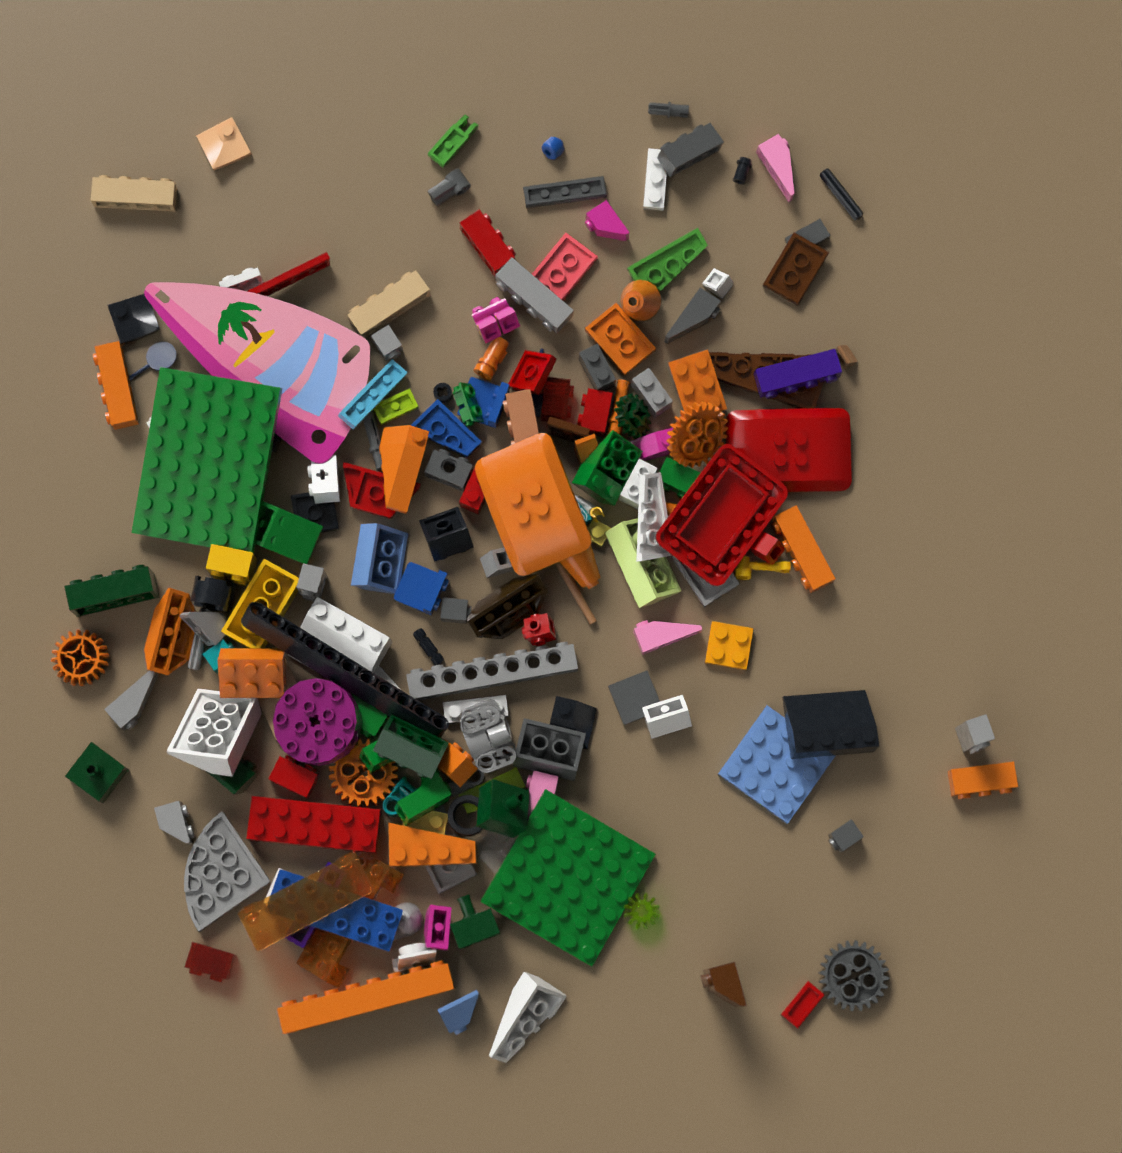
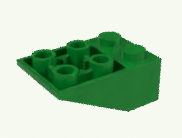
(607, 469)
(287, 533)

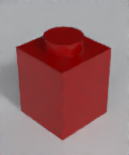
(767, 548)

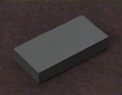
(814, 232)

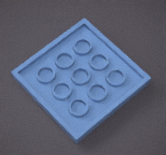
(767, 773)

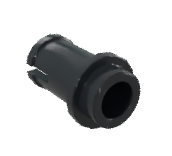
(742, 170)

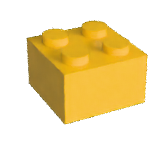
(231, 564)

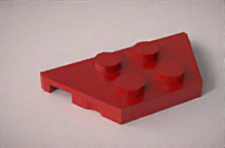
(367, 490)

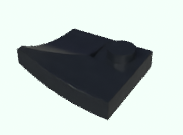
(133, 318)

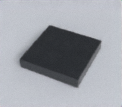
(321, 513)

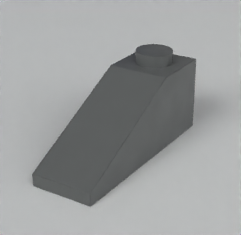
(696, 314)

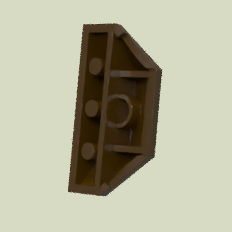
(507, 606)

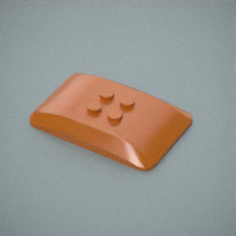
(533, 504)

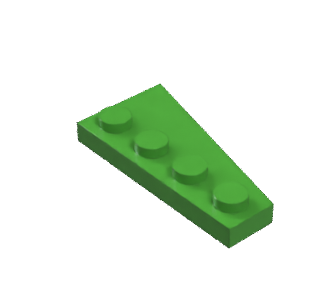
(668, 261)

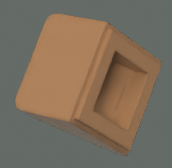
(845, 356)

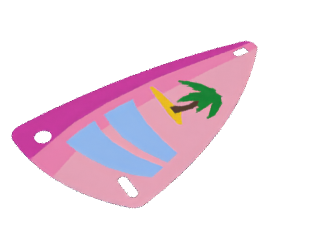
(272, 345)

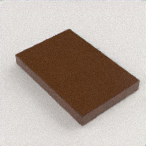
(795, 269)

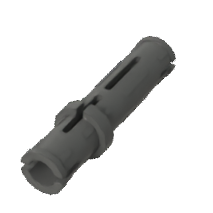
(374, 438)

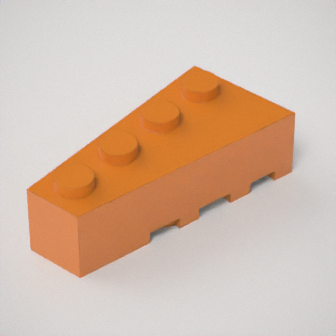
(426, 848)

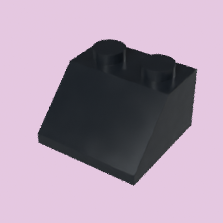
(446, 534)

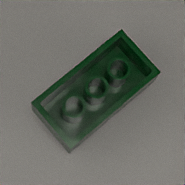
(111, 591)

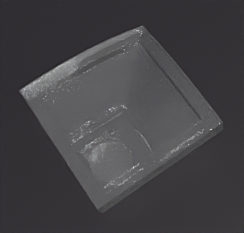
(493, 848)

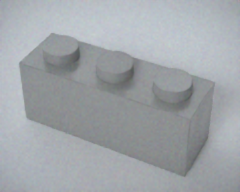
(975, 734)

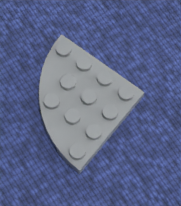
(219, 873)

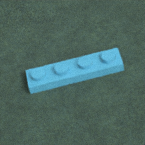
(372, 394)

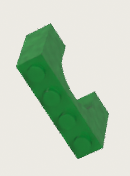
(417, 804)

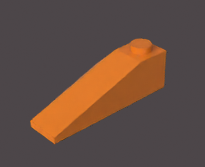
(401, 459)

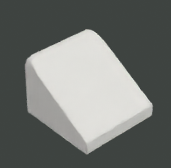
(718, 283)

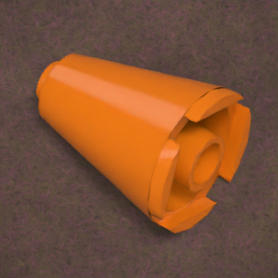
(647, 299)
(583, 568)

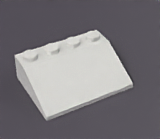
(346, 634)
(215, 731)

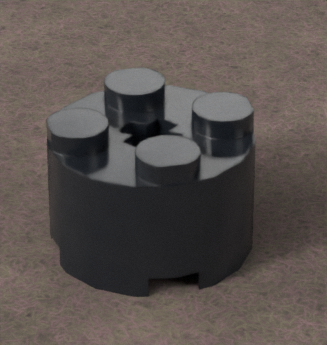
(214, 593)

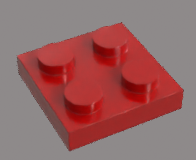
(532, 371)

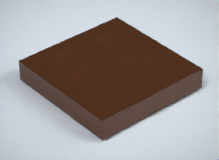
(566, 430)

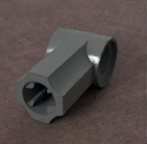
(454, 184)
(455, 789)

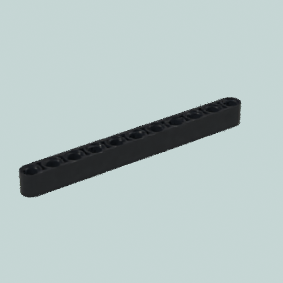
(341, 669)

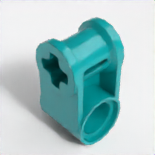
(397, 794)

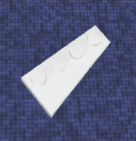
(651, 516)

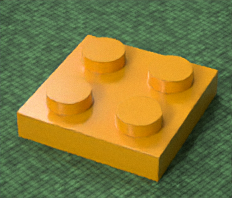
(729, 645)

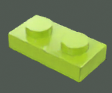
(396, 406)

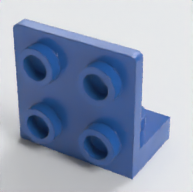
(490, 399)

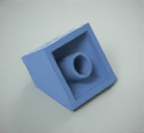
(459, 1012)

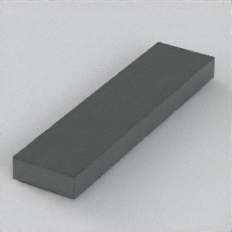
(564, 192)

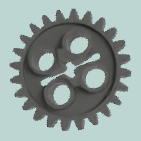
(862, 993)

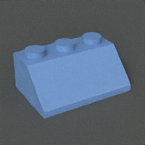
(379, 558)

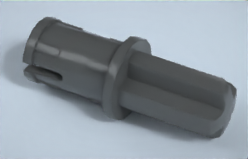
(668, 109)

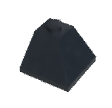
(574, 716)

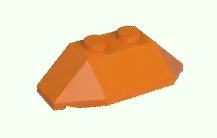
(169, 637)

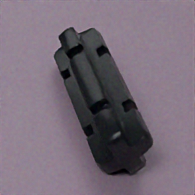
(428, 647)

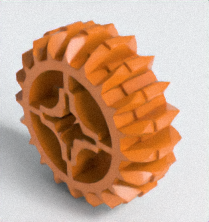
(82, 648)

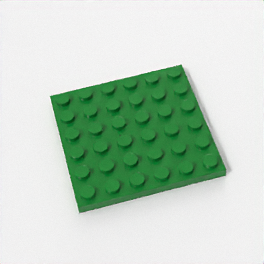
(568, 877)

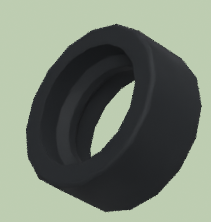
(451, 815)

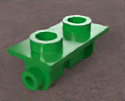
(465, 395)

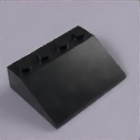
(830, 724)

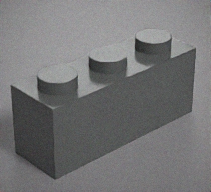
(689, 149)

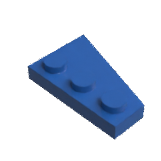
(447, 430)

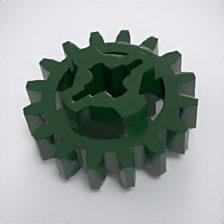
(632, 416)

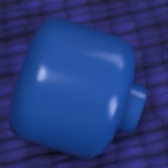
(553, 148)

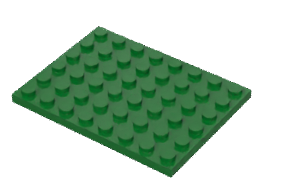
(206, 460)

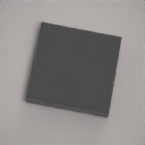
(632, 695)

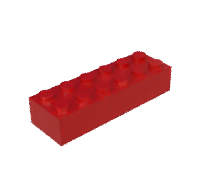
(314, 824)

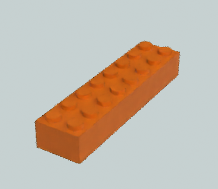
(365, 998)

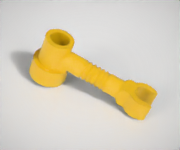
(745, 568)

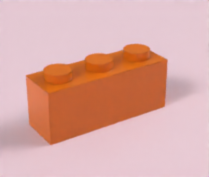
(983, 780)

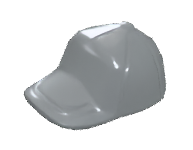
(410, 920)

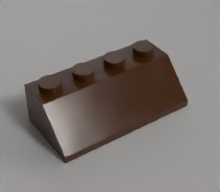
(724, 983)

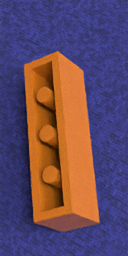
(116, 385)
(803, 549)

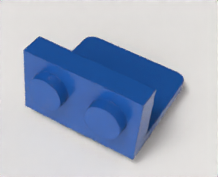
(421, 588)

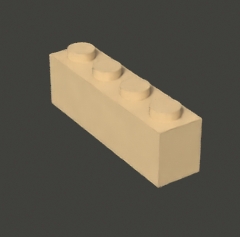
(134, 193)
(389, 304)

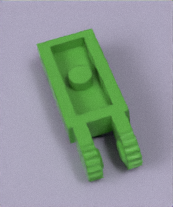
(452, 142)

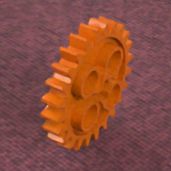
(697, 434)
(375, 788)

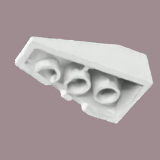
(527, 1008)

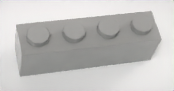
(534, 296)

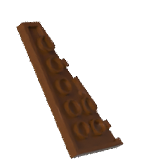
(740, 368)

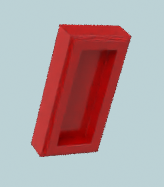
(802, 1004)

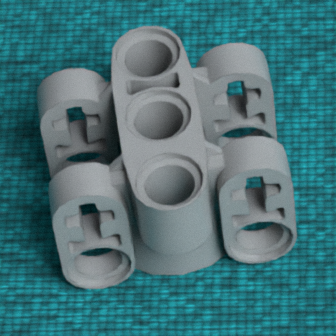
(488, 736)

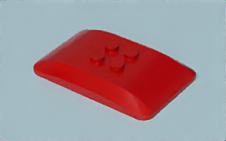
(797, 446)
(721, 515)

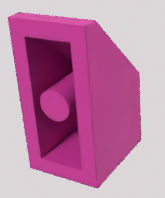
(606, 222)
(437, 927)

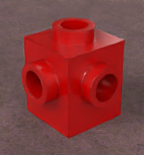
(539, 629)

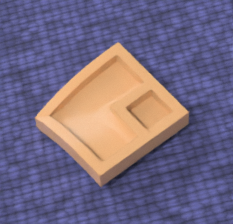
(224, 144)

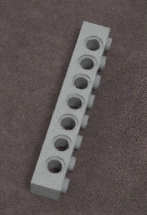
(503, 677)

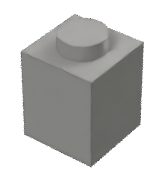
(387, 343)

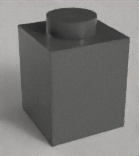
(455, 610)
(845, 836)

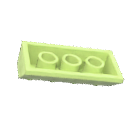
(647, 579)

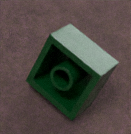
(96, 772)
(502, 808)
(474, 926)

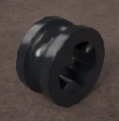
(443, 399)

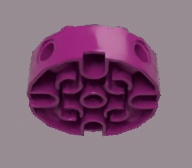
(319, 701)

